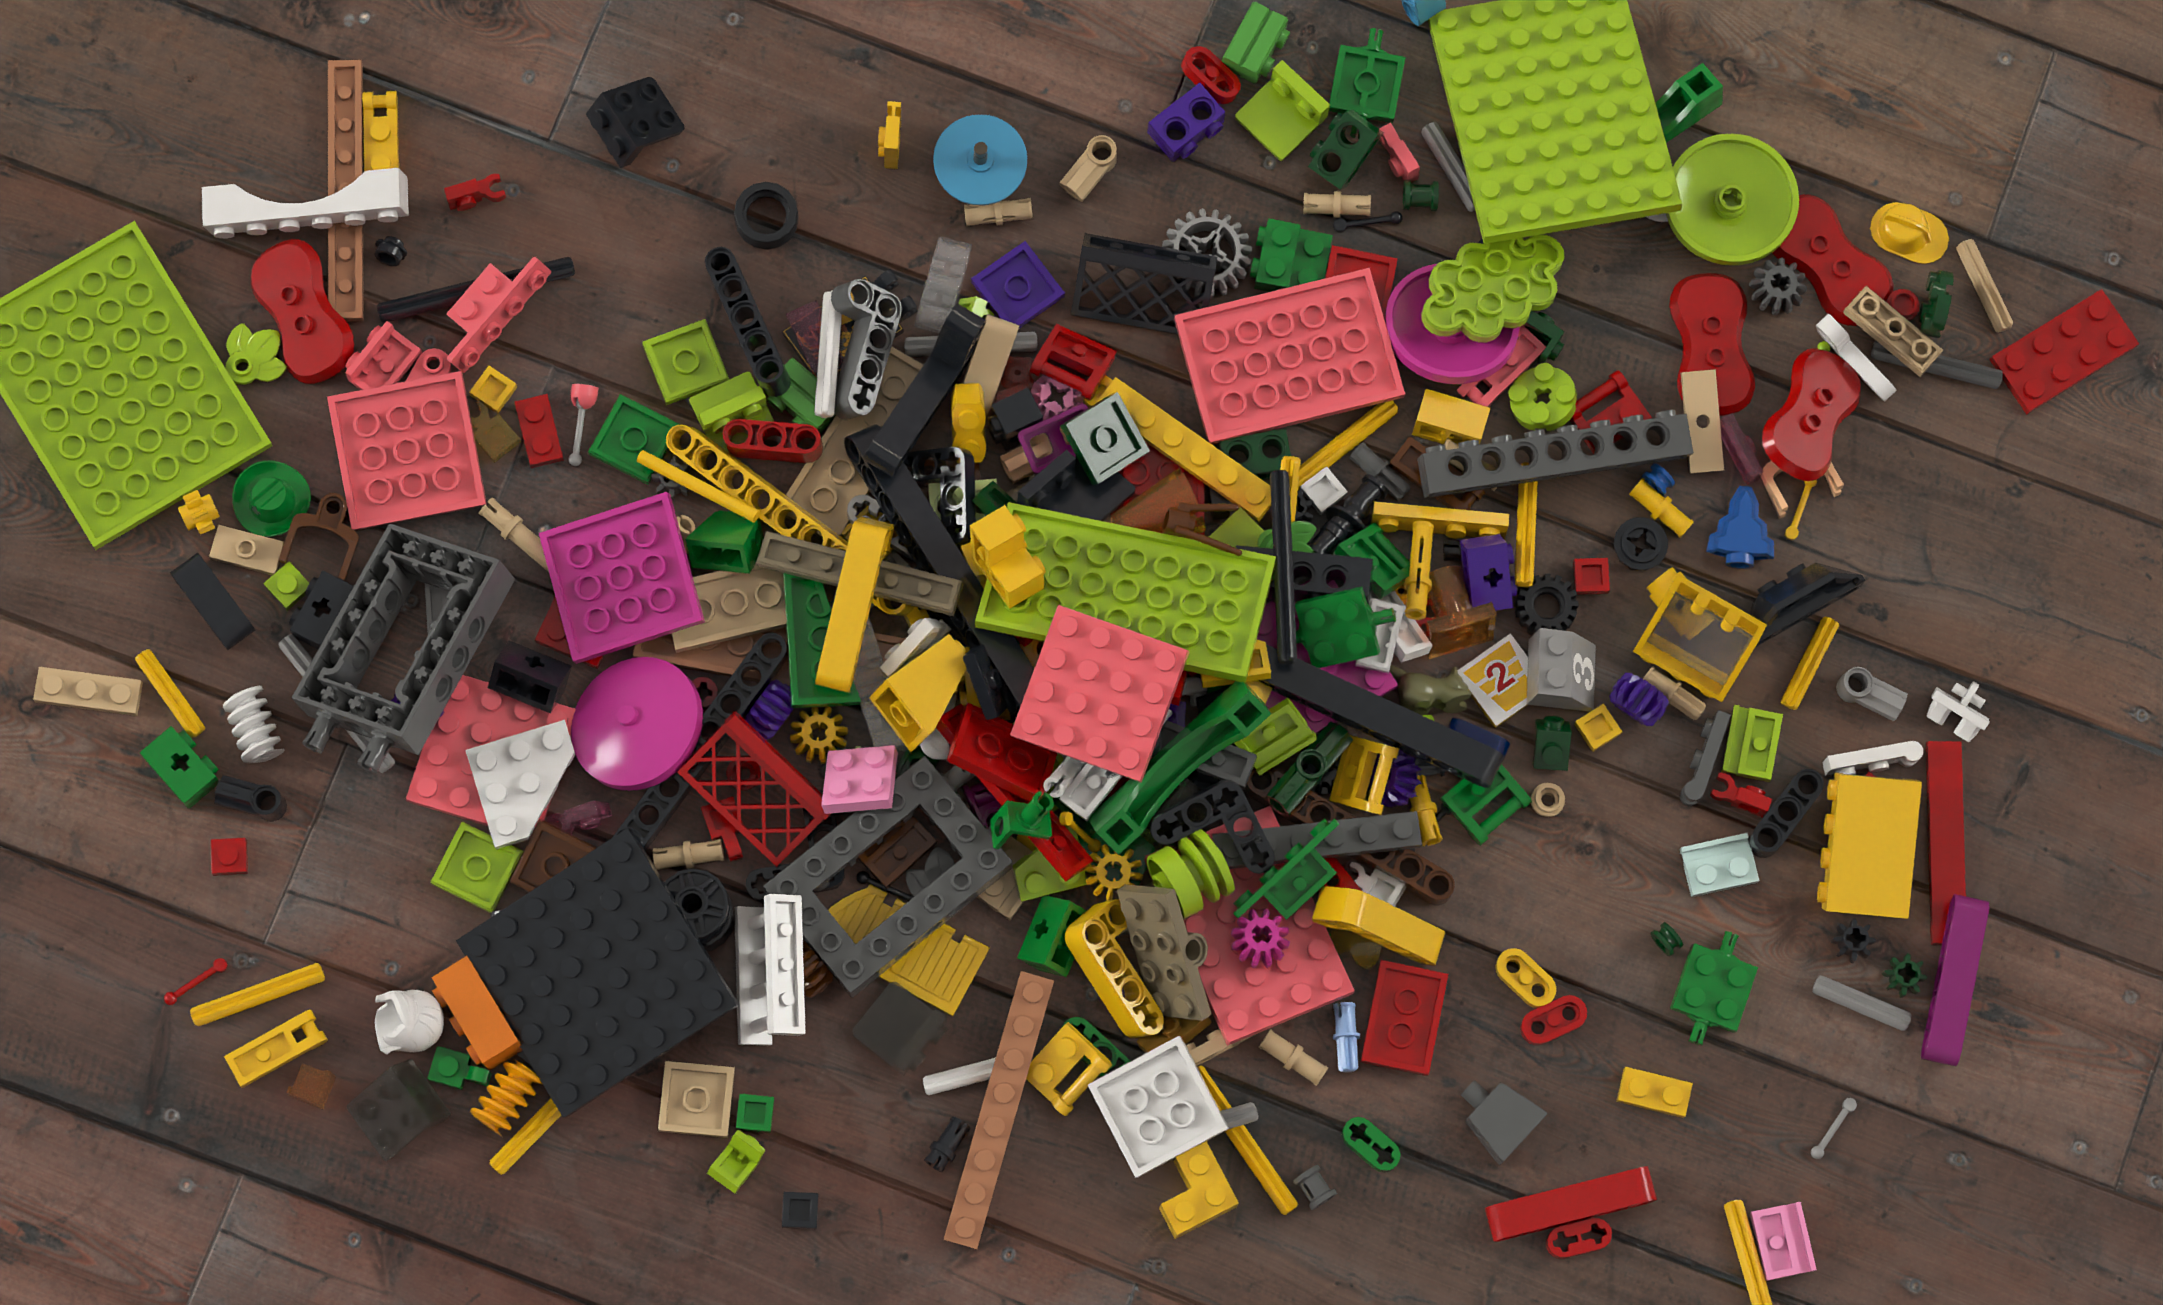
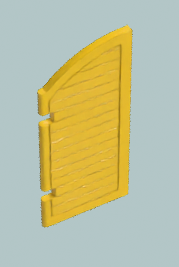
(933, 970)

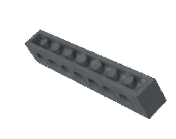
(1439, 481)

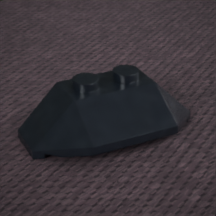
(1801, 596)

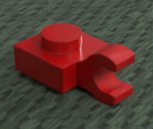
(466, 194)
(1748, 799)
(721, 828)

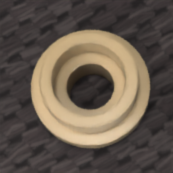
(1552, 790)

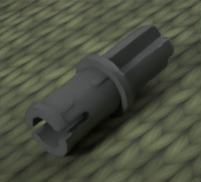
(1373, 465)

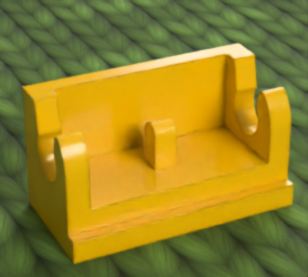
(1449, 417)

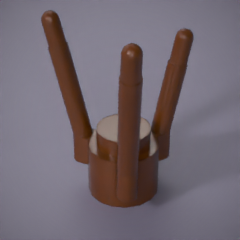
(1180, 523)

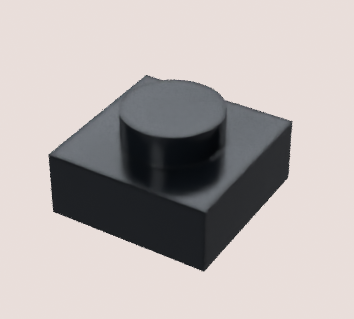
(800, 1210)

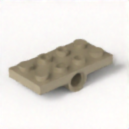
(1166, 950)

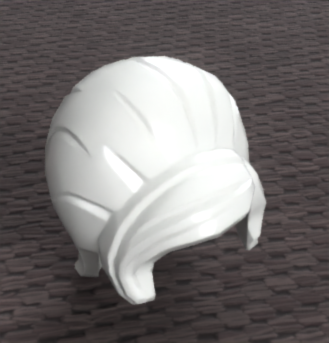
(408, 1021)

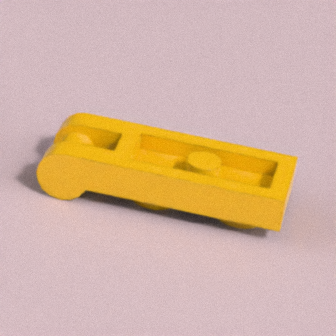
(380, 133)
(274, 1049)

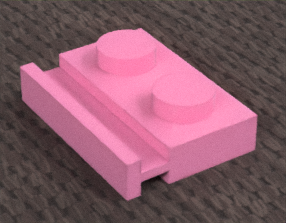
(1783, 1241)

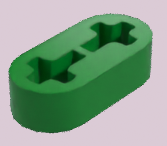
(1377, 1138)

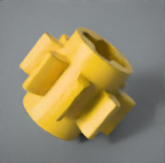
(198, 512)

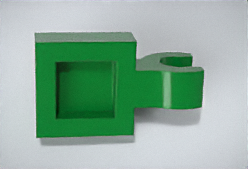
(453, 1068)

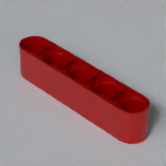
(1570, 1204)

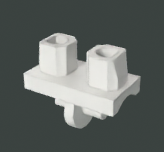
(1971, 719)

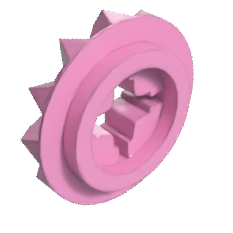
(1042, 391)

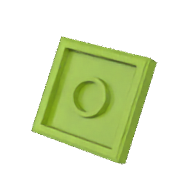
(685, 361)
(475, 868)

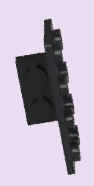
(1068, 490)

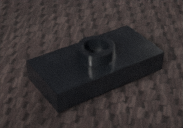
(985, 681)

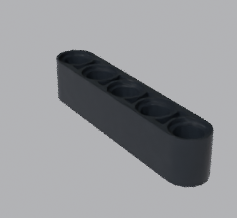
(752, 334)

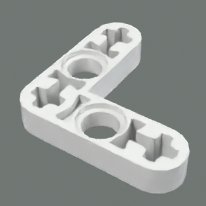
(1840, 342)

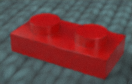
(539, 431)

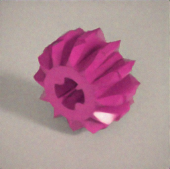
(1265, 949)

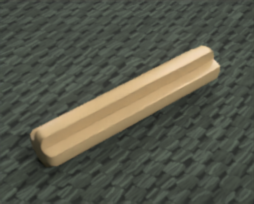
(1984, 285)

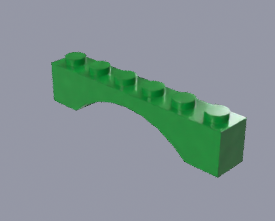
(1689, 101)
(1221, 724)

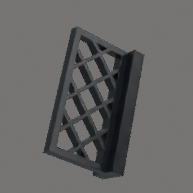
(1141, 258)

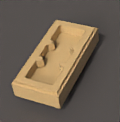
(246, 550)

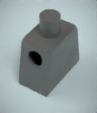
(1501, 1118)

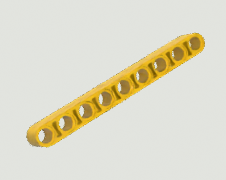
(752, 488)

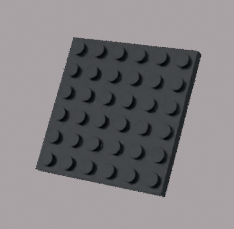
(597, 972)

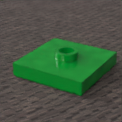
(628, 432)

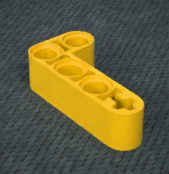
(1379, 923)
(1137, 1012)

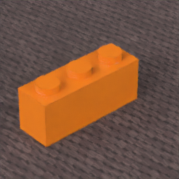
(475, 1014)

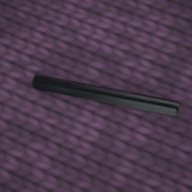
(451, 294)
(1283, 567)

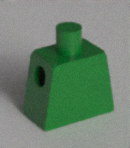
(725, 543)

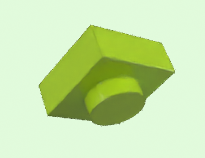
(287, 585)

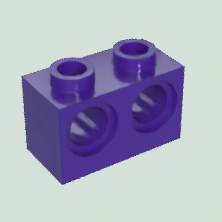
(1180, 117)

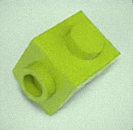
(737, 1161)

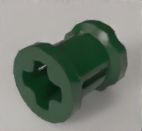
(1420, 195)

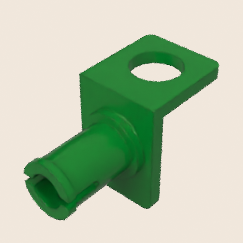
(1023, 819)

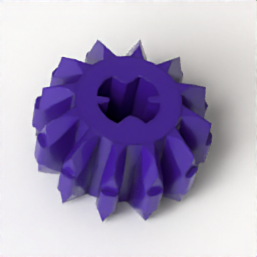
(1638, 699)
(771, 709)
(1401, 780)

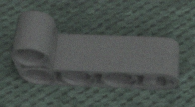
(856, 393)

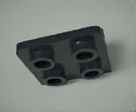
(633, 119)

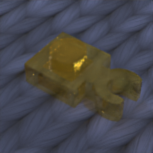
(493, 434)

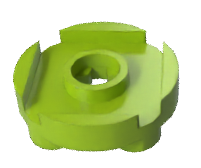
(1540, 380)

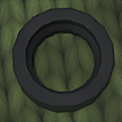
(762, 190)

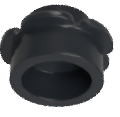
(390, 251)

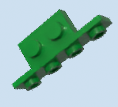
(1296, 879)

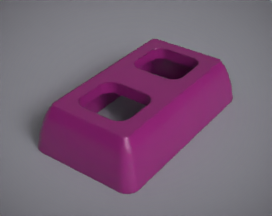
(1051, 428)

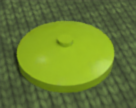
(1734, 199)

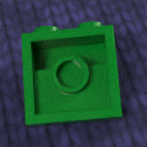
(1289, 256)

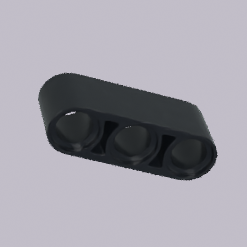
(212, 601)
(1797, 802)

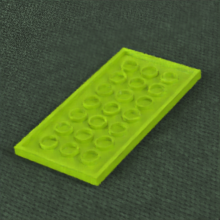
(1141, 583)

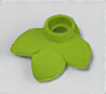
(256, 351)

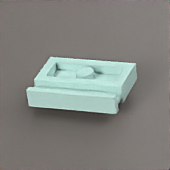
(1719, 865)

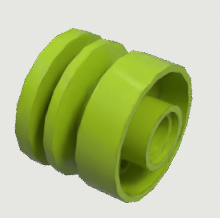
(1195, 872)

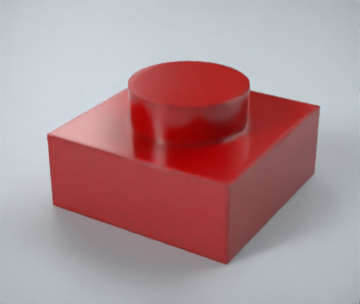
(1591, 576)
(229, 856)

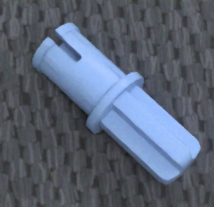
(1346, 1036)

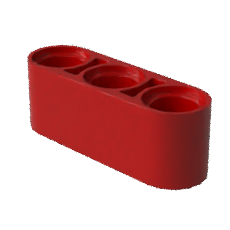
(786, 450)

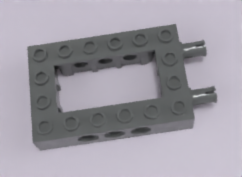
(330, 684)
(978, 869)

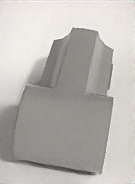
(1874, 694)

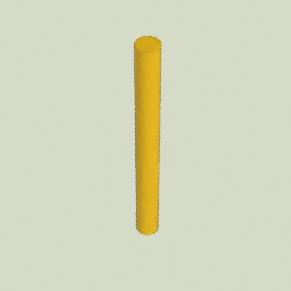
(698, 486)

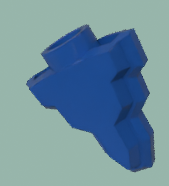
(1741, 533)

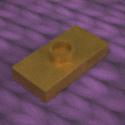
(1171, 1029)

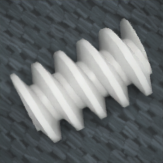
(251, 726)

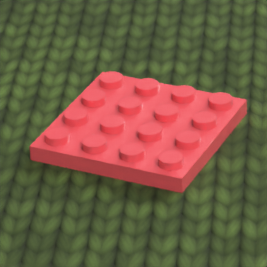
(407, 451)
(1099, 693)
(469, 720)

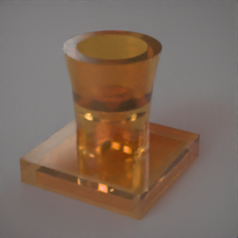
(1456, 622)

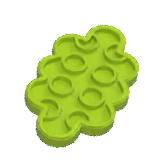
(1492, 287)

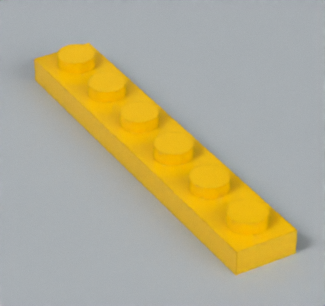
(1194, 453)

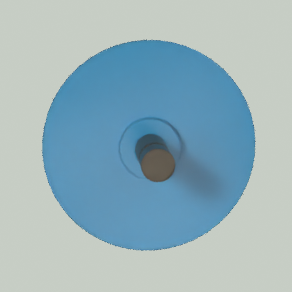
(980, 160)

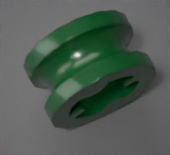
(1666, 939)

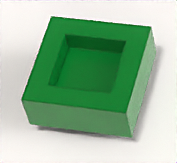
(755, 1113)

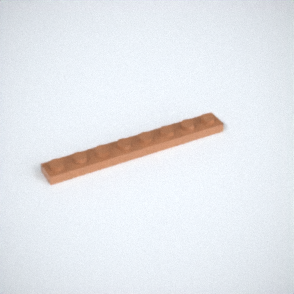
(344, 167)
(998, 1110)

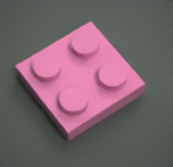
(859, 779)

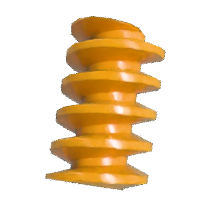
(506, 1096)

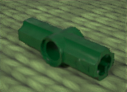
(1322, 755)

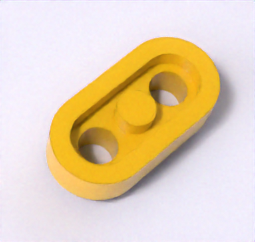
(1527, 976)

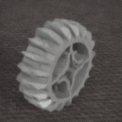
(1218, 229)

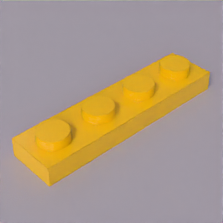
(1448, 521)

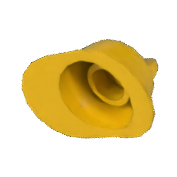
(1909, 232)

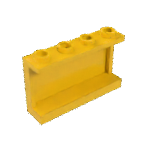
(1870, 845)

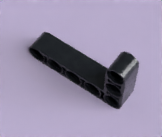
(927, 391)

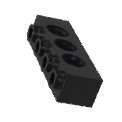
(1323, 569)

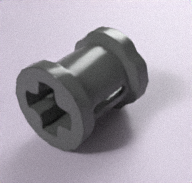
(1314, 1187)

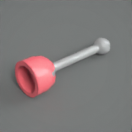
(583, 398)

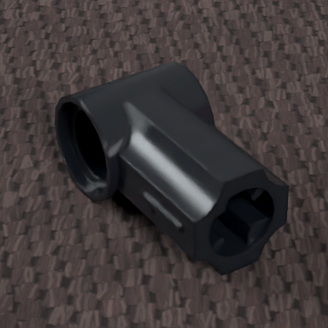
(247, 798)

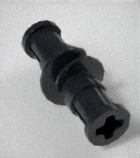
(1349, 516)

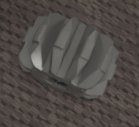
(1774, 296)

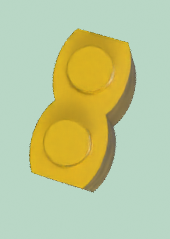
(969, 419)

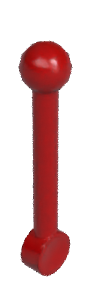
(219, 966)

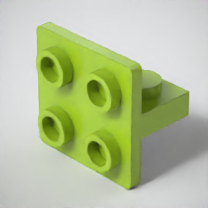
(729, 401)

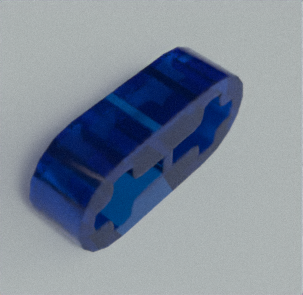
(1479, 734)

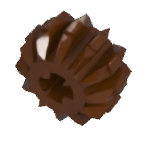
(816, 974)

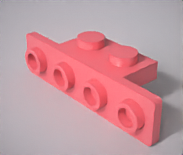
(490, 306)

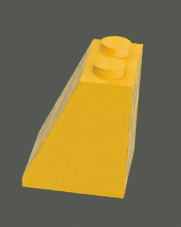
(920, 691)

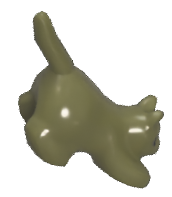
(1422, 692)

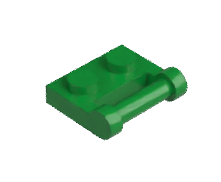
(1389, 564)
(1468, 799)

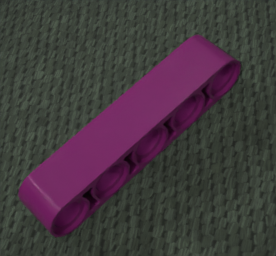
(1955, 980)

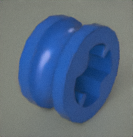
(1659, 478)

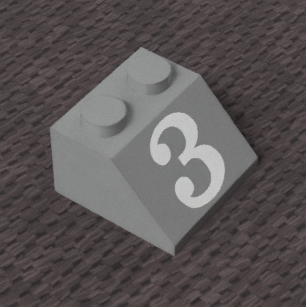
(1560, 670)

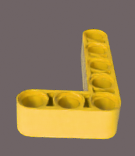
(852, 603)

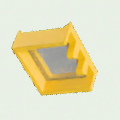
(1699, 638)

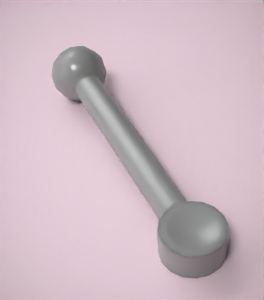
(1848, 1105)

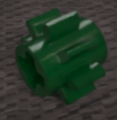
(1897, 981)

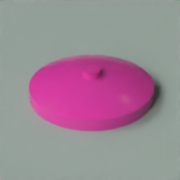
(1436, 357)
(637, 723)

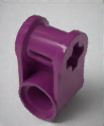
(981, 802)

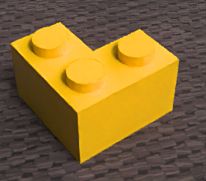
(1003, 558)
(1206, 1196)

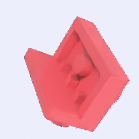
(383, 359)

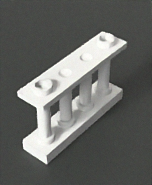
(770, 970)

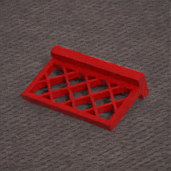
(776, 766)

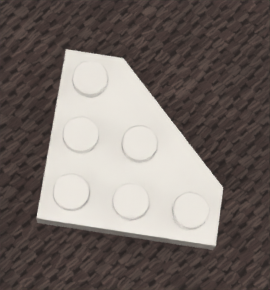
(519, 779)

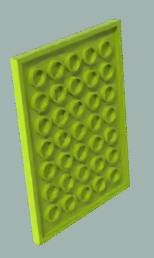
(1553, 115)
(120, 386)

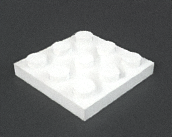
(1158, 1106)

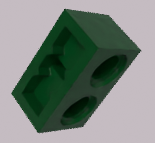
(1351, 154)
(1252, 447)

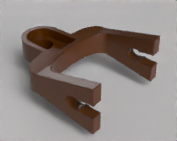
(325, 521)

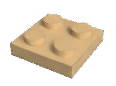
(696, 1099)

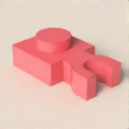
(1401, 159)

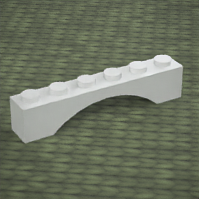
(372, 196)

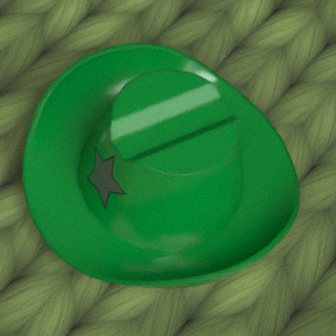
(269, 497)

